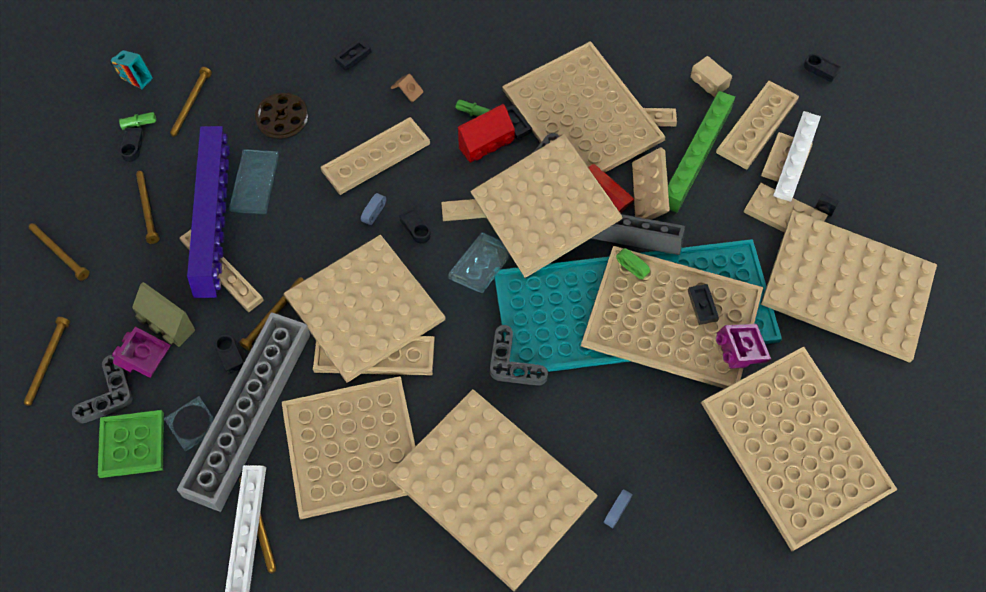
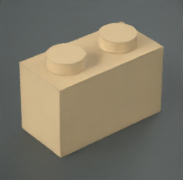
(710, 76)

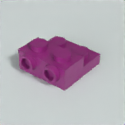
(742, 345)
(140, 352)

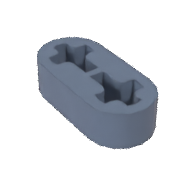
(373, 209)
(618, 508)

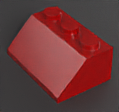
(486, 133)
(617, 194)

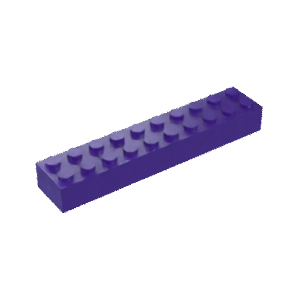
(208, 212)

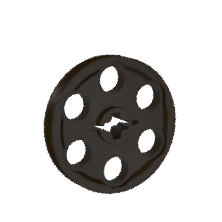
(282, 121)

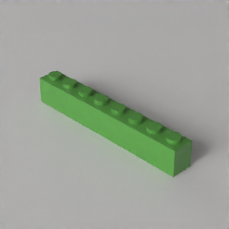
(699, 149)

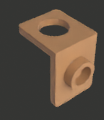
(409, 87)

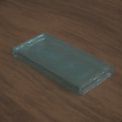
(254, 181)
(480, 263)

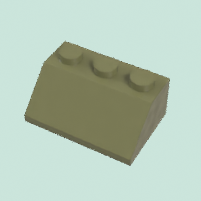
(162, 315)

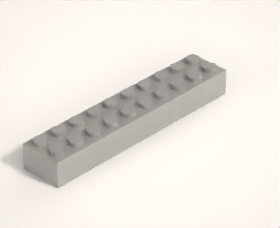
(244, 412)

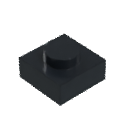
(826, 204)

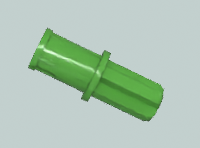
(472, 109)
(137, 120)

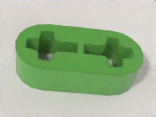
(633, 263)

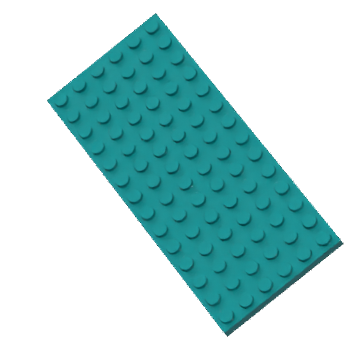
(556, 302)

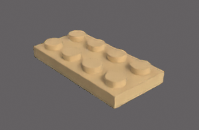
(650, 185)
(776, 210)

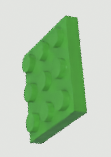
(131, 444)

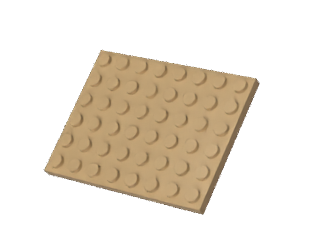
(587, 104)
(850, 285)
(656, 323)
(798, 448)
(493, 489)

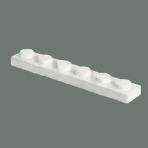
(797, 156)
(245, 529)

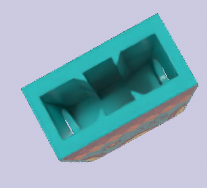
(132, 68)

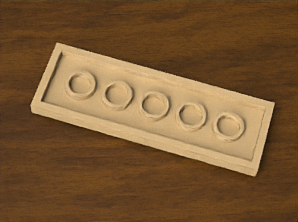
(757, 125)
(375, 155)
(412, 359)

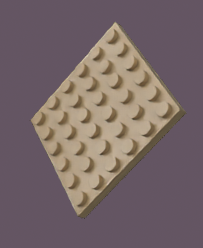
(545, 205)
(364, 307)
(347, 445)

